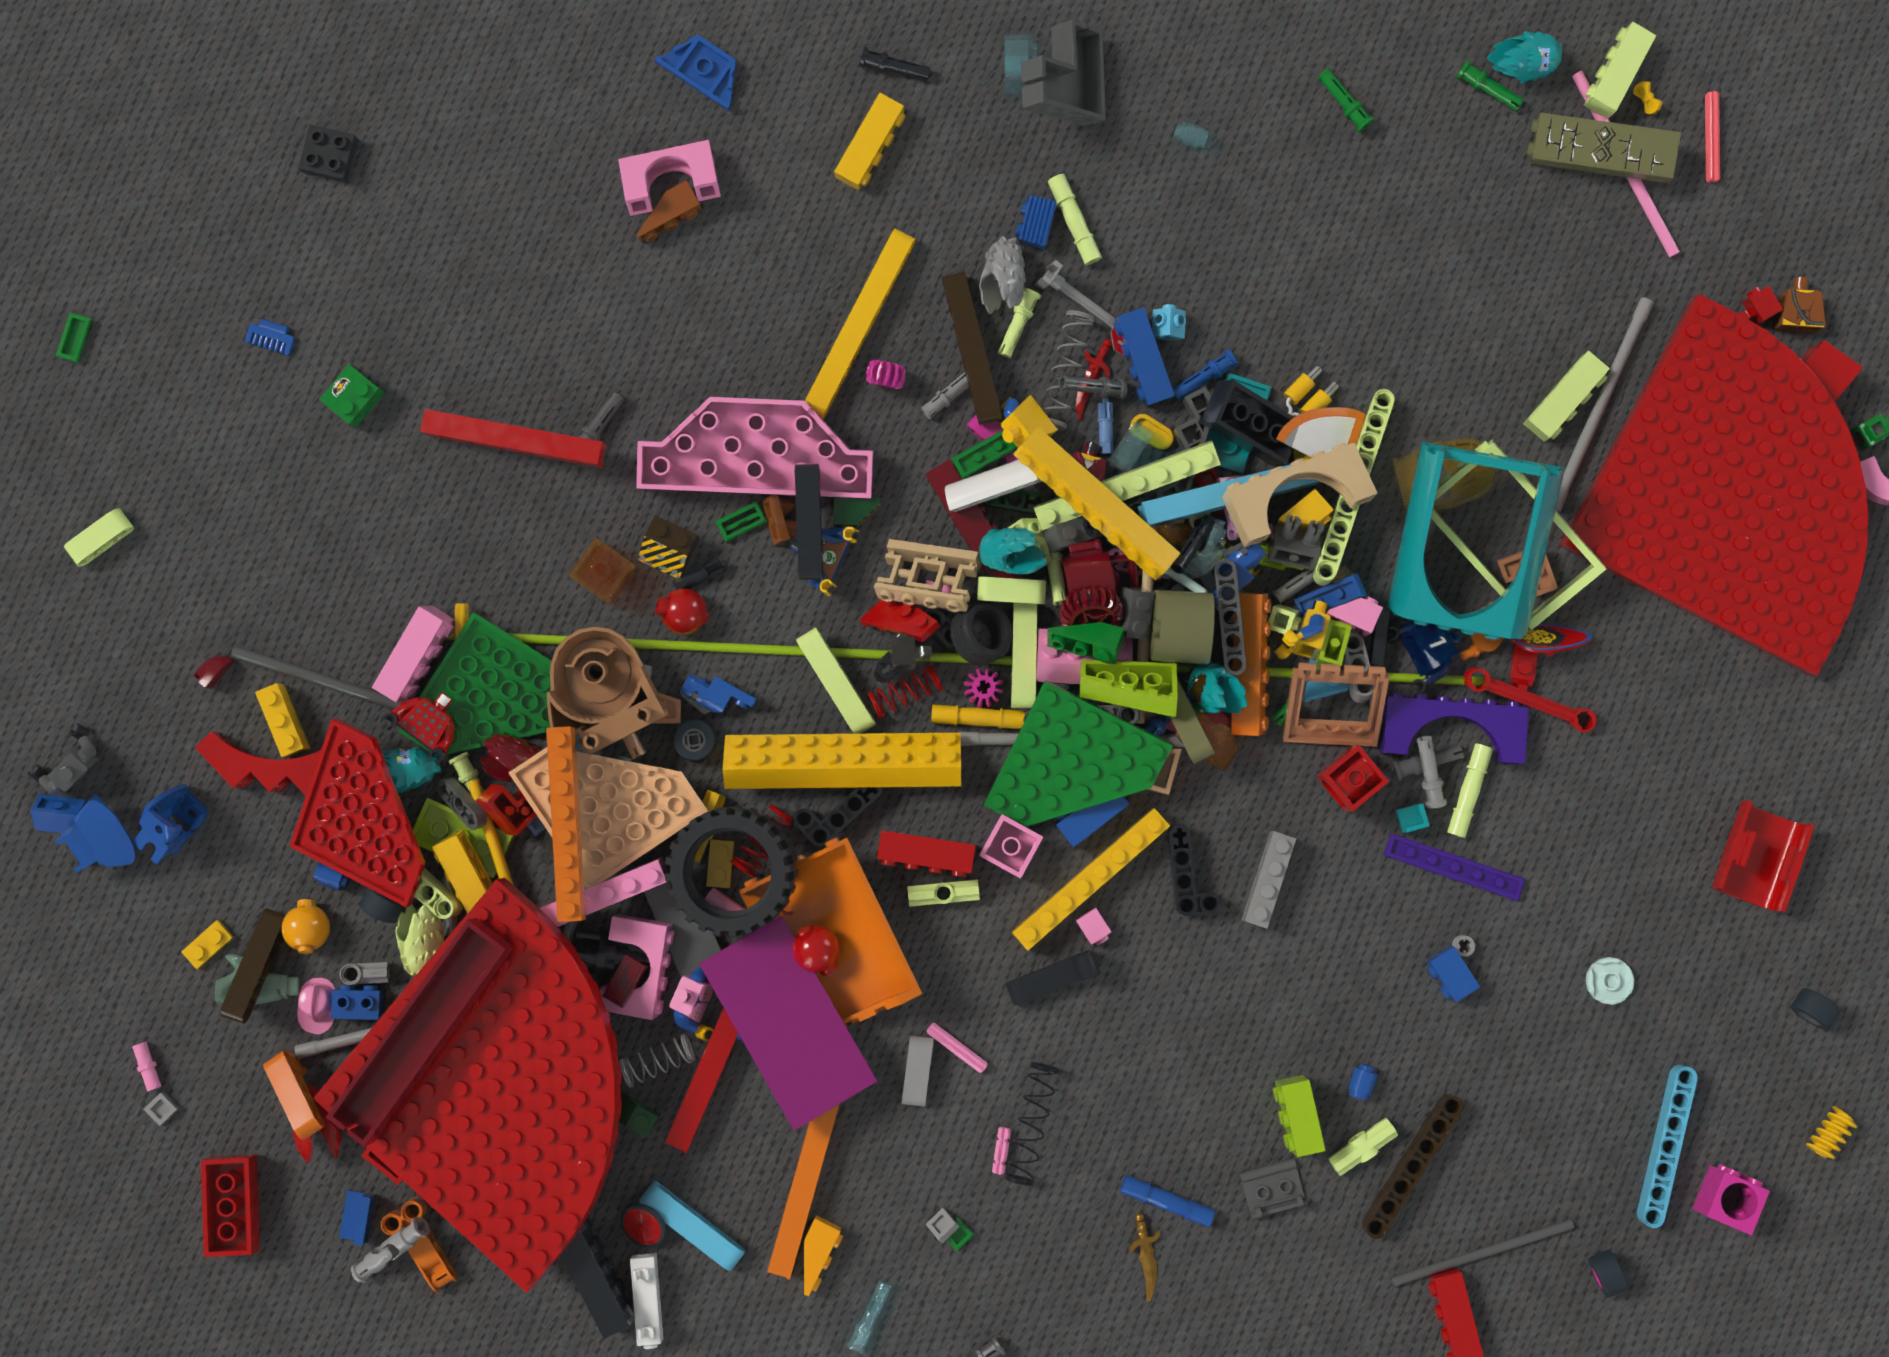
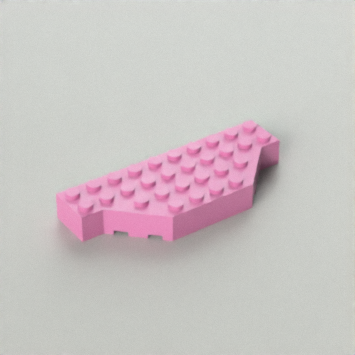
(753, 449)

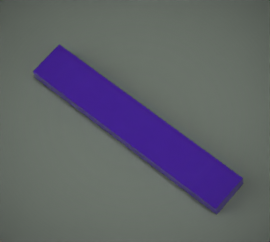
(1454, 867)

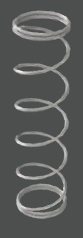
(1079, 321)

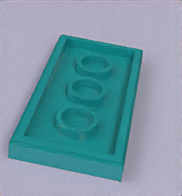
(1231, 455)

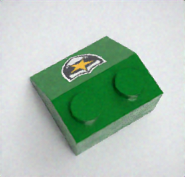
(352, 396)

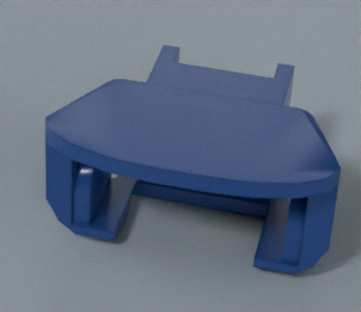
(161, 829)
(98, 837)

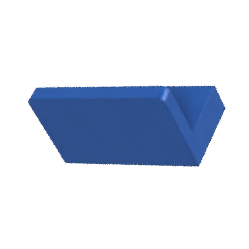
(55, 812)
(357, 1216)

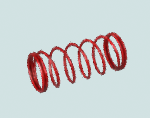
(932, 674)
(736, 861)

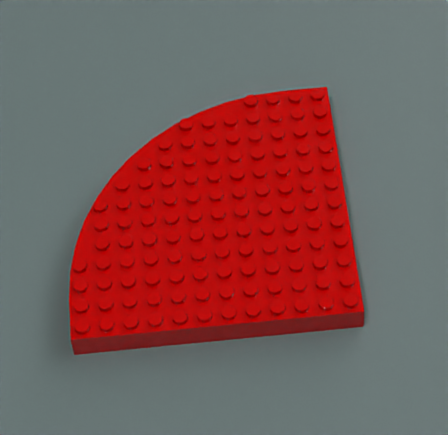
(1735, 491)
(517, 1104)

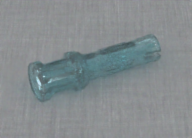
(865, 1327)

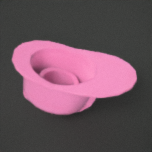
(315, 1005)

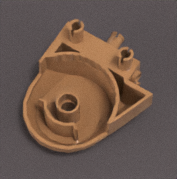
(603, 706)

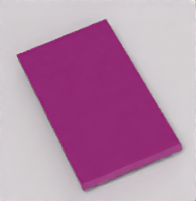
(787, 1024)

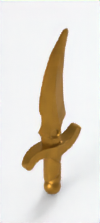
(1147, 1254)

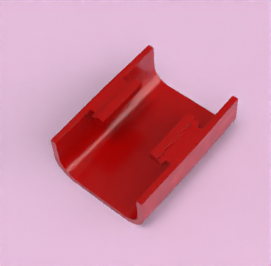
(1762, 858)

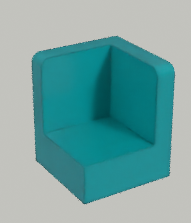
(1412, 818)

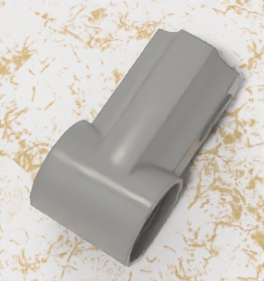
(367, 973)

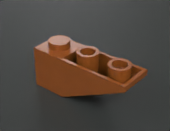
(673, 207)

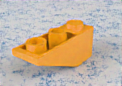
(817, 1246)

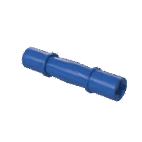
(1167, 1201)

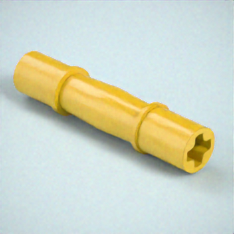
(977, 716)

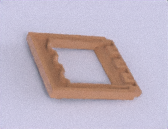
(1335, 731)

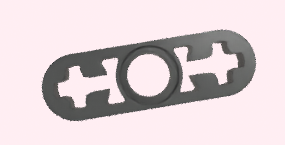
(453, 793)

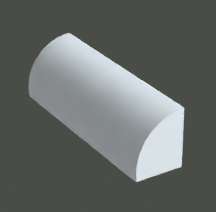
(989, 485)

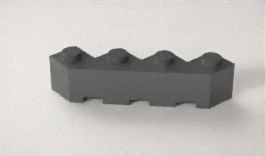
(1188, 436)

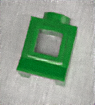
(1873, 430)

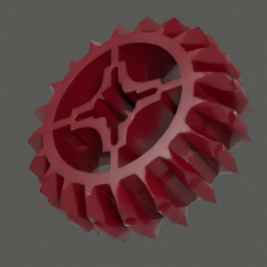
(1091, 607)

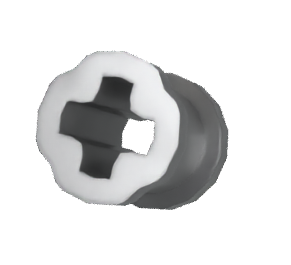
(992, 1349)

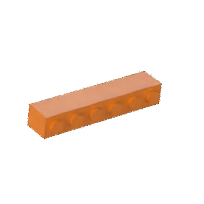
(1255, 676)

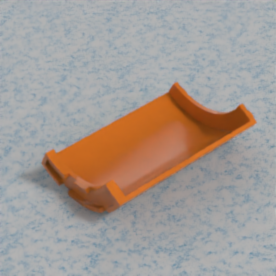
(838, 896)

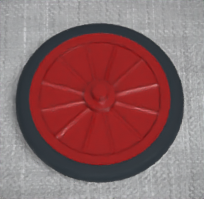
(643, 1225)

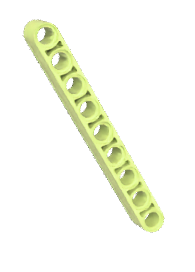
(1342, 518)

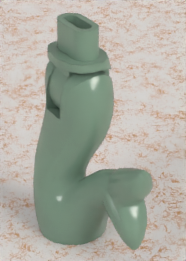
(274, 988)

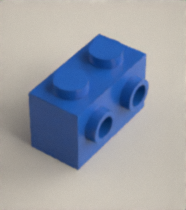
(357, 1003)

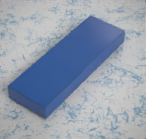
(1333, 594)

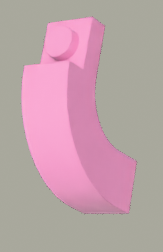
(1876, 483)

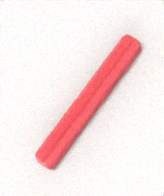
(1712, 134)

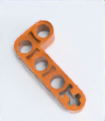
(287, 1080)

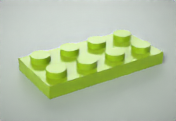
(439, 821)

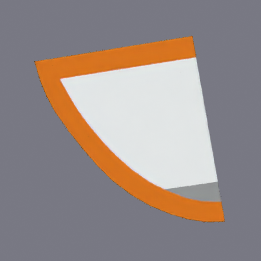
(1322, 429)

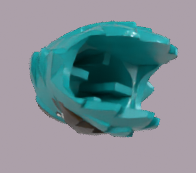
(1215, 689)

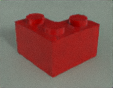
(508, 811)

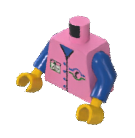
(691, 1002)

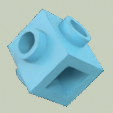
(1169, 323)

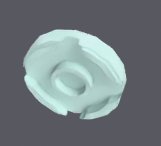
(1603, 984)

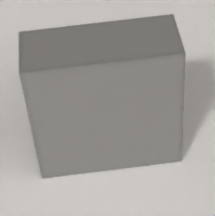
(161, 1108)
(942, 1225)

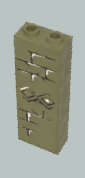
(1604, 147)

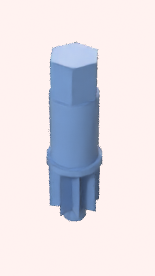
(1105, 420)

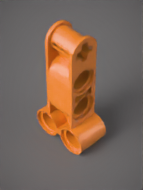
(426, 1251)

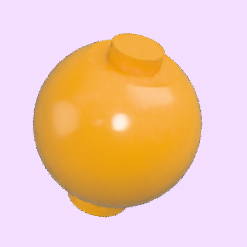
(306, 927)

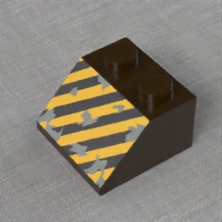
(667, 547)

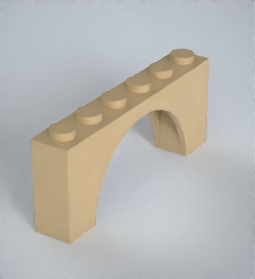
(1339, 469)

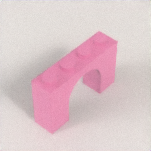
(642, 169)
(654, 940)

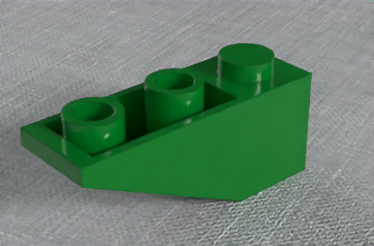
(1091, 640)

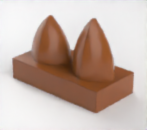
(775, 510)

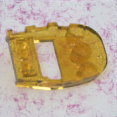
(1468, 488)

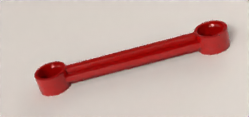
(1530, 699)

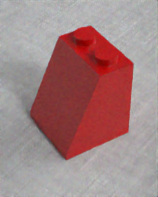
(1831, 367)

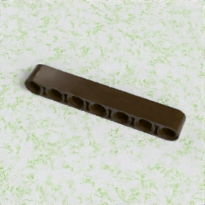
(971, 348)
(1423, 1160)

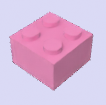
(1011, 846)

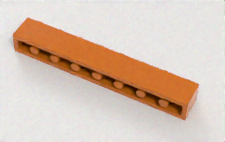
(566, 824)

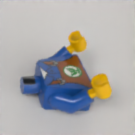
(834, 550)

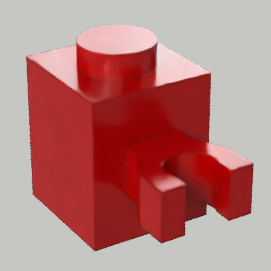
(1760, 305)

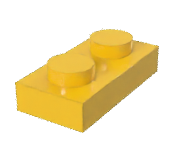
(719, 863)
(207, 944)

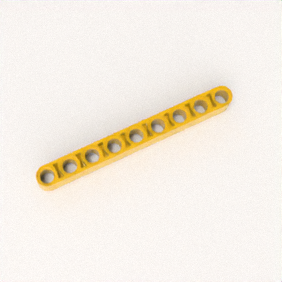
(860, 321)

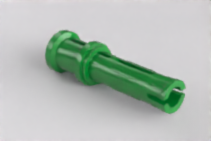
(1480, 80)
(1352, 108)

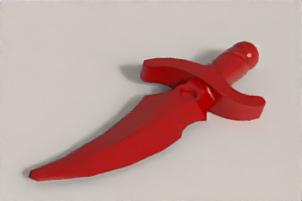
(1092, 372)

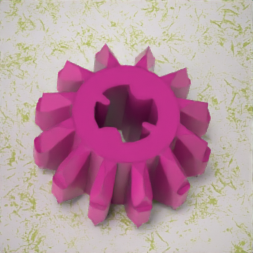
(886, 374)
(990, 691)

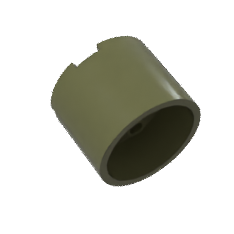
(1182, 627)

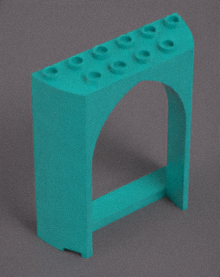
(1410, 589)

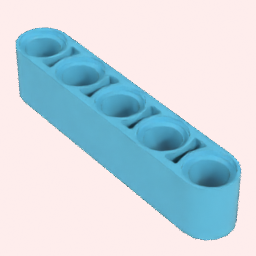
(693, 1226)

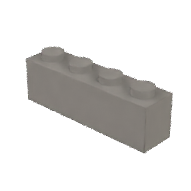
(1268, 879)

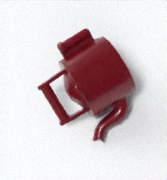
(1092, 566)

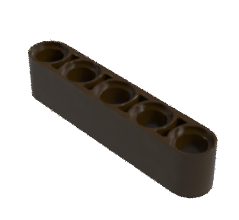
(254, 967)

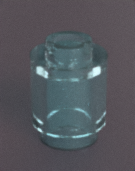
(1191, 135)

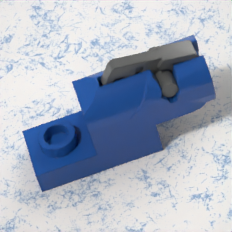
(1245, 559)
(714, 696)

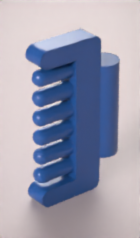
(271, 330)

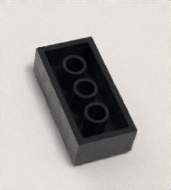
(1248, 421)

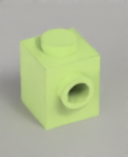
(1284, 619)

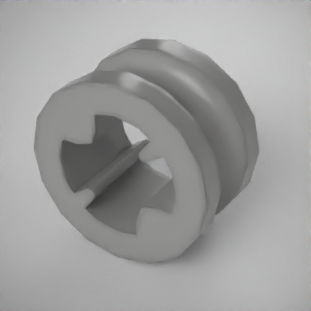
(1471, 945)

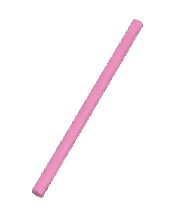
(1636, 184)

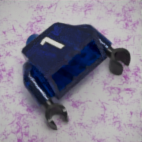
(1428, 648)

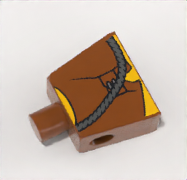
(1801, 308)

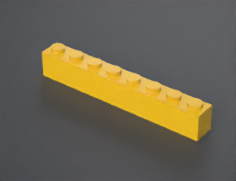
(1096, 503)
(1090, 878)

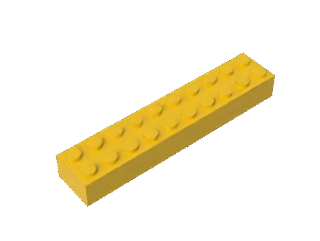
(842, 760)

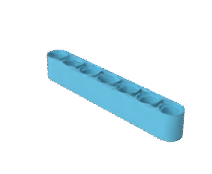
(1670, 1157)

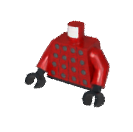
(426, 722)

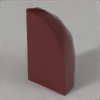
(212, 670)

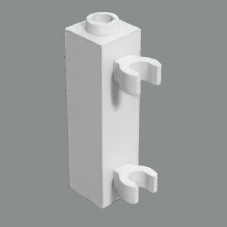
(646, 1300)

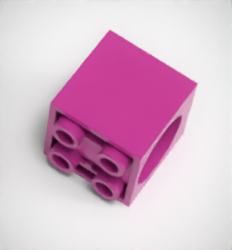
(1747, 1212)

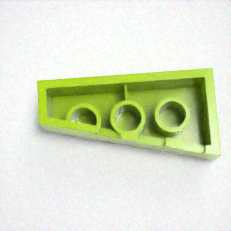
(1131, 684)

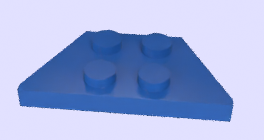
(702, 68)

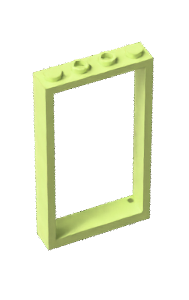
(1564, 593)

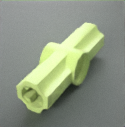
(927, 893)
(1363, 1146)

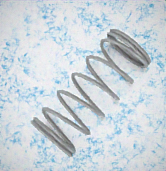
(627, 1074)

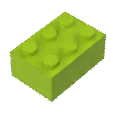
(1298, 1116)

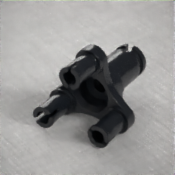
(607, 957)

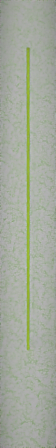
(878, 654)

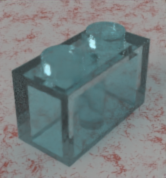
(1131, 446)

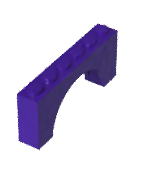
(1503, 724)

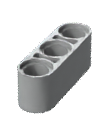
(1359, 657)
(917, 1071)

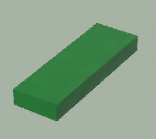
(982, 455)

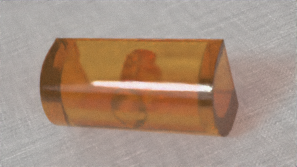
(1175, 533)

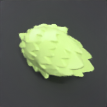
(418, 937)

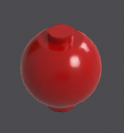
(682, 611)
(816, 949)

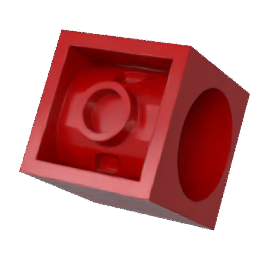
(1352, 778)

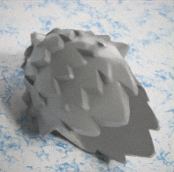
(1003, 275)

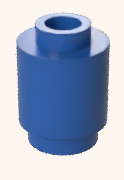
(330, 877)
(1362, 1081)

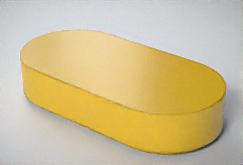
(1163, 435)

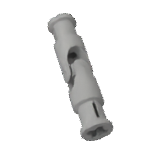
(390, 1249)

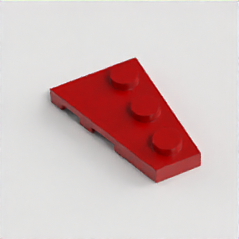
(900, 619)

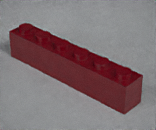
(969, 521)

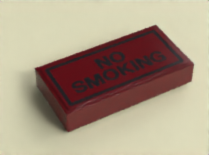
(624, 981)

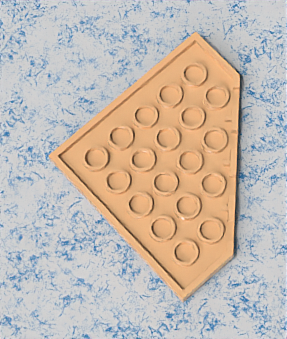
(621, 805)

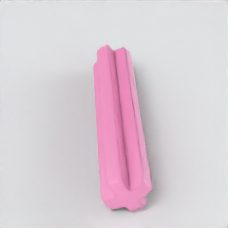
(957, 1047)

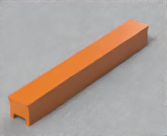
(801, 1194)

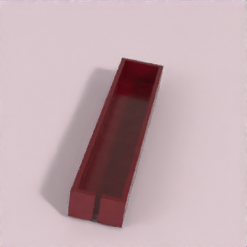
(420, 1031)

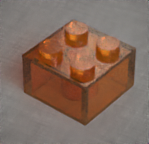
(602, 571)

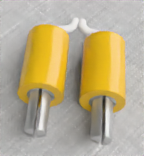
(1302, 387)

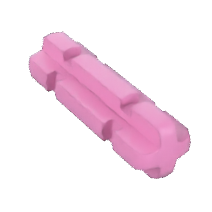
(1001, 1150)

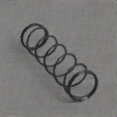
(1016, 1178)

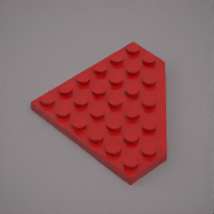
(357, 818)

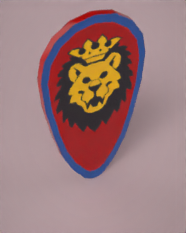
(1552, 638)

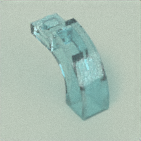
(1208, 556)

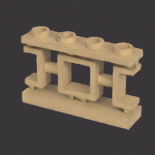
(931, 559)

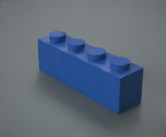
(1144, 357)

